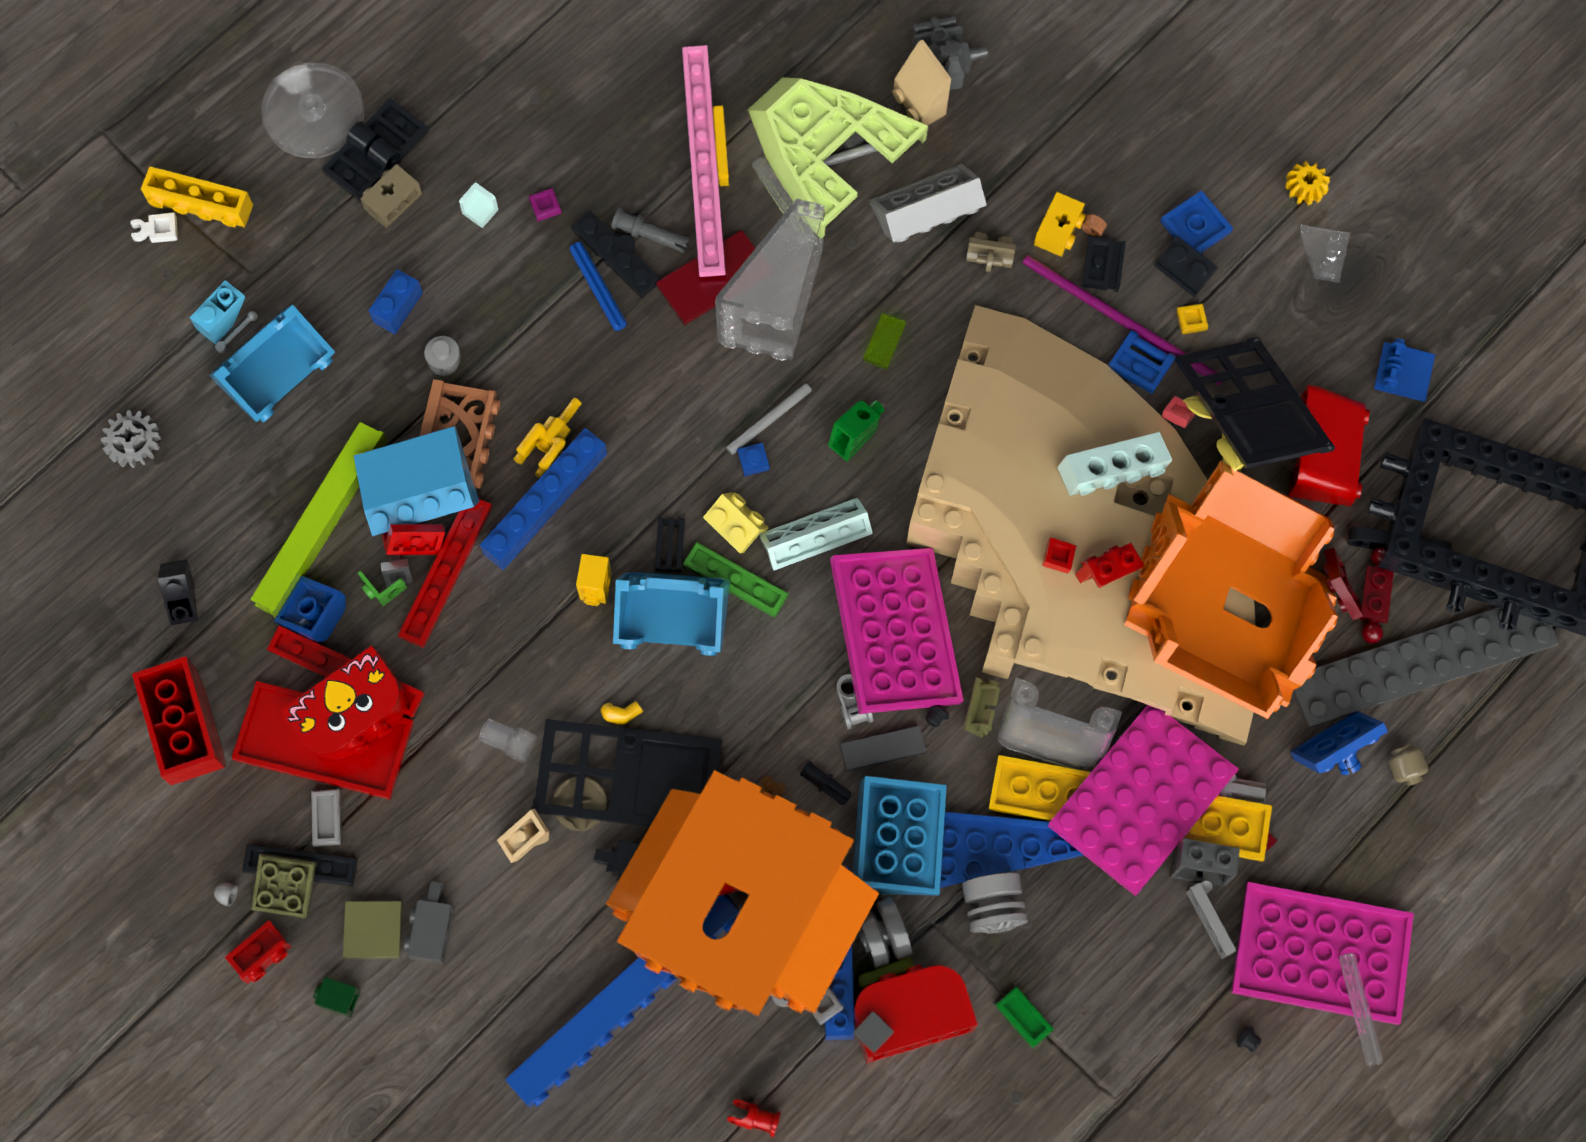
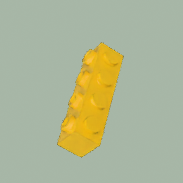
(197, 197)

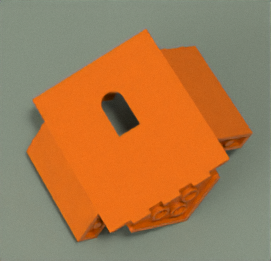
(1247, 541)
(798, 906)

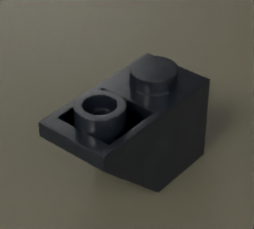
(178, 591)

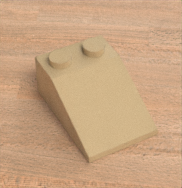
(923, 86)

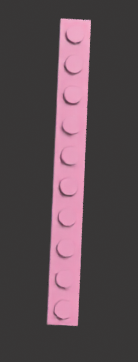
(703, 161)

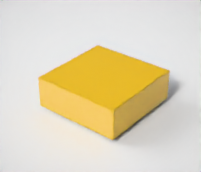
(1192, 318)

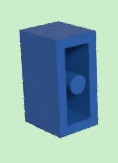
(395, 301)

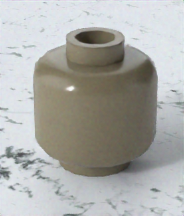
(1408, 765)

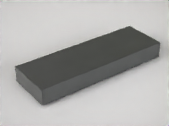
(883, 748)

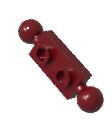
(1376, 598)

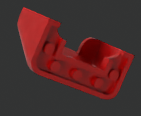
(1334, 474)

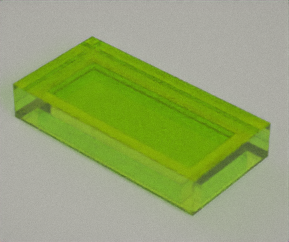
(884, 341)
(896, 967)

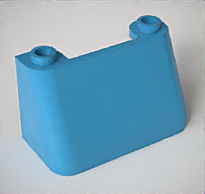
(272, 363)
(670, 610)

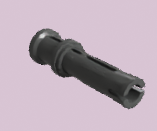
(640, 227)

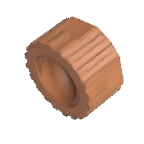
(1093, 225)

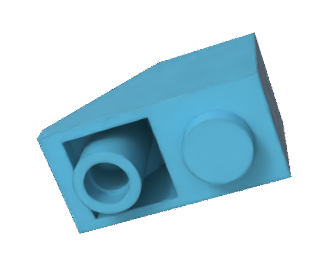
(218, 312)

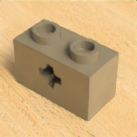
(390, 195)

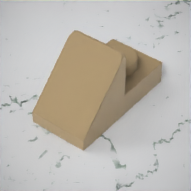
(524, 836)

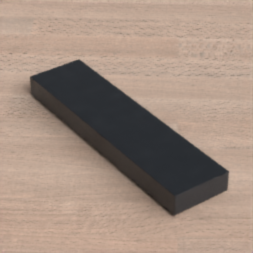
(329, 868)

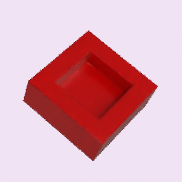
(1059, 555)

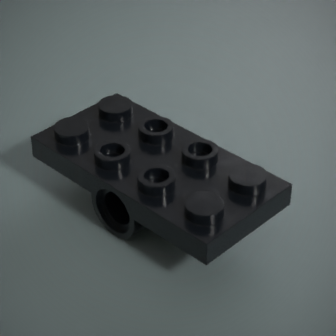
(374, 148)

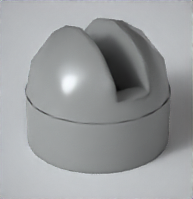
(226, 893)

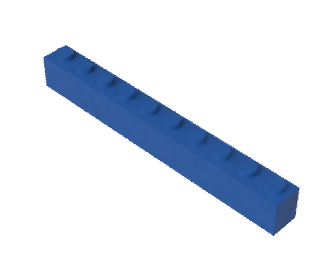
(601, 1017)

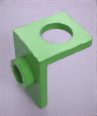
(385, 596)

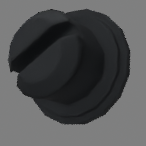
(936, 715)
(1248, 1039)

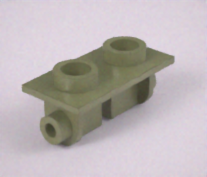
(979, 714)

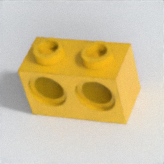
(594, 579)

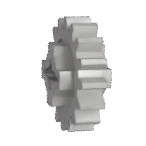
(126, 430)

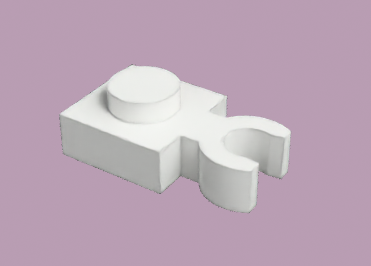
(159, 228)

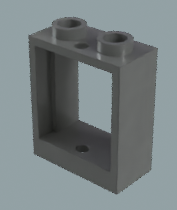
(1215, 862)

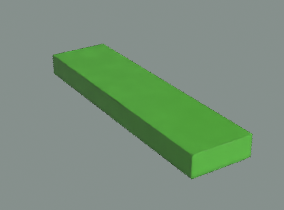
(742, 582)

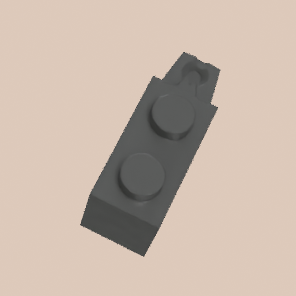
(430, 927)

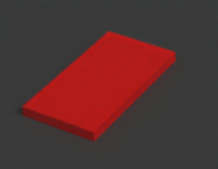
(272, 744)

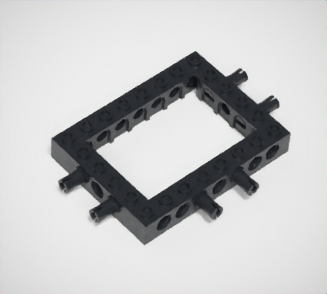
(1464, 574)

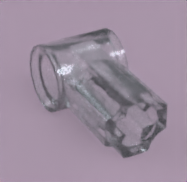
(514, 742)

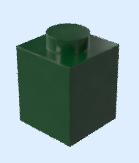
(336, 996)

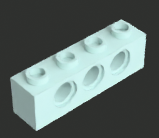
(1125, 455)

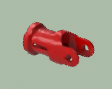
(756, 1118)

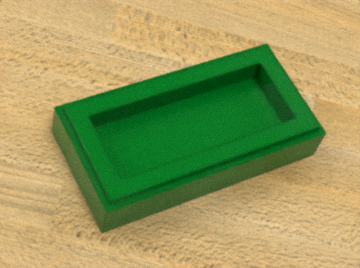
(1024, 1017)

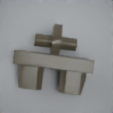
(991, 252)

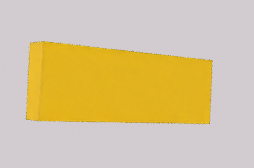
(720, 143)

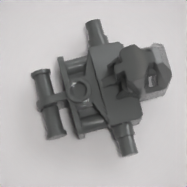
(948, 47)

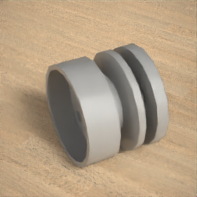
(995, 907)

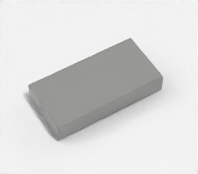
(326, 818)

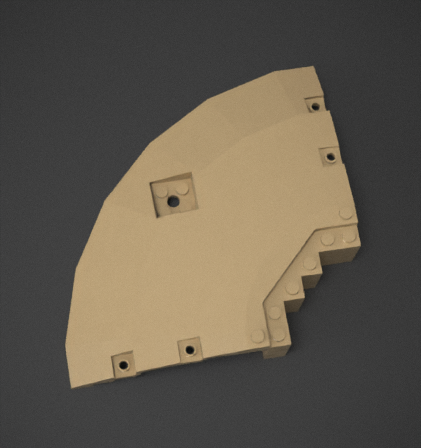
(999, 498)

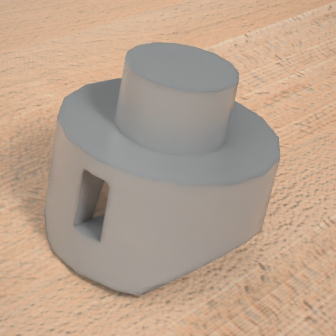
(442, 355)

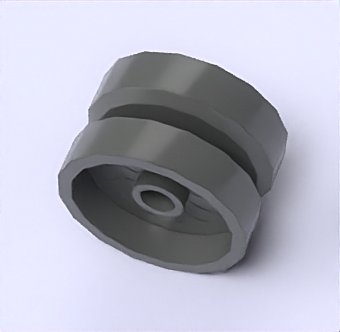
(885, 932)

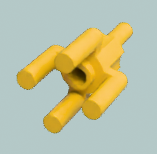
(547, 438)

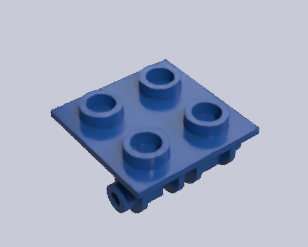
(1404, 371)

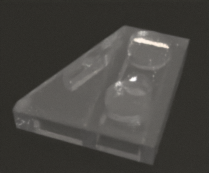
(1325, 251)

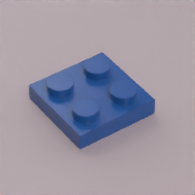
(1197, 222)

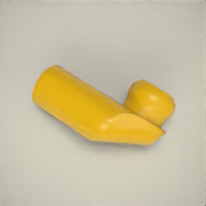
(620, 715)

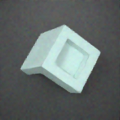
(478, 205)

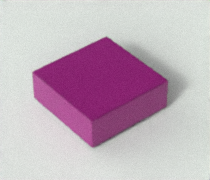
(544, 204)

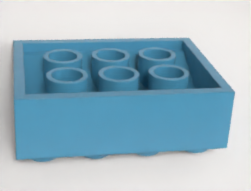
(415, 480)
(899, 836)

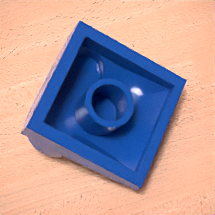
(312, 610)

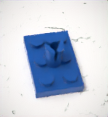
(1340, 744)

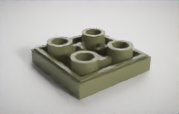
(283, 885)
(372, 930)

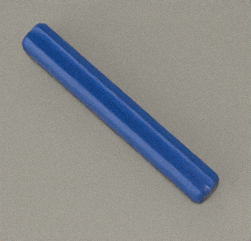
(598, 286)

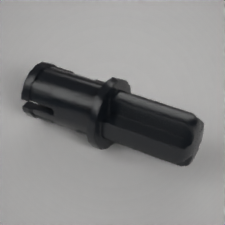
(825, 783)

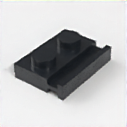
(1103, 264)
(1186, 266)

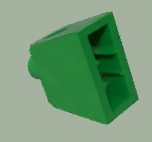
(855, 428)

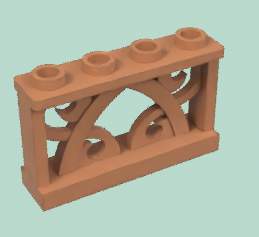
(439, 406)

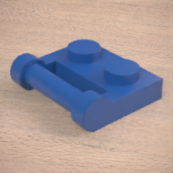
(1139, 368)

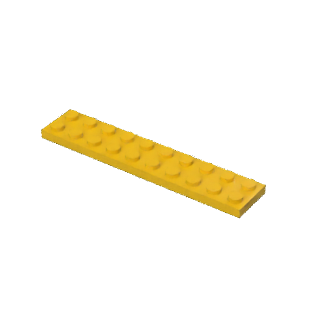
(1043, 789)

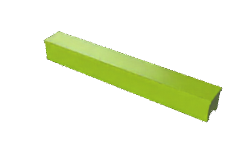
(316, 522)

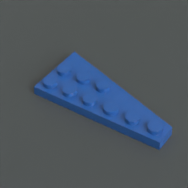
(997, 845)

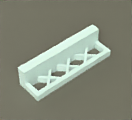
(817, 535)

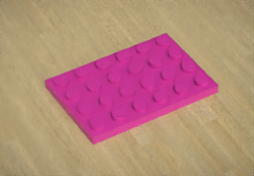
(896, 630)
(1143, 798)
(1294, 947)

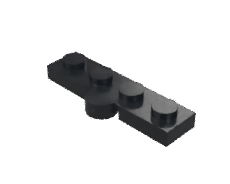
(616, 253)

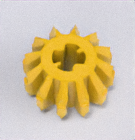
(1300, 176)

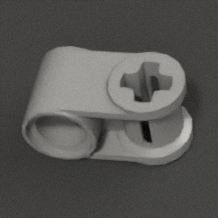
(848, 705)

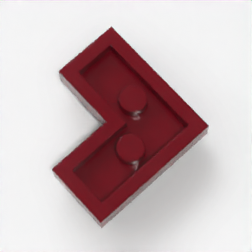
(1338, 582)

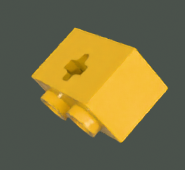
(1061, 211)

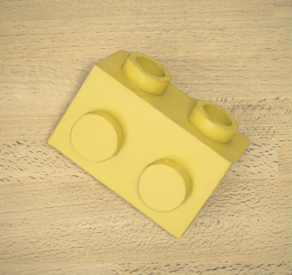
(735, 521)

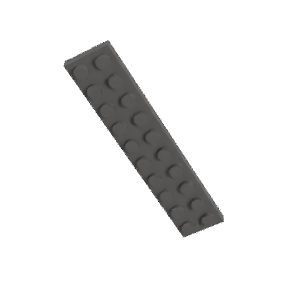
(1417, 664)

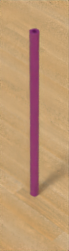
(1111, 313)

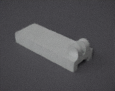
(1210, 919)

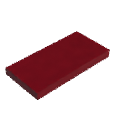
(695, 295)

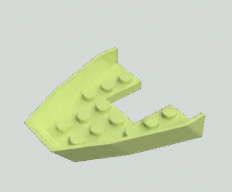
(808, 121)

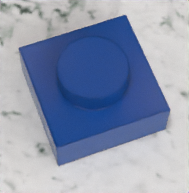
(753, 459)

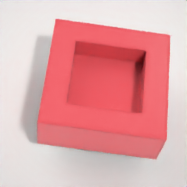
(1178, 412)

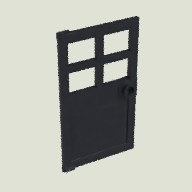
(1261, 422)
(643, 772)

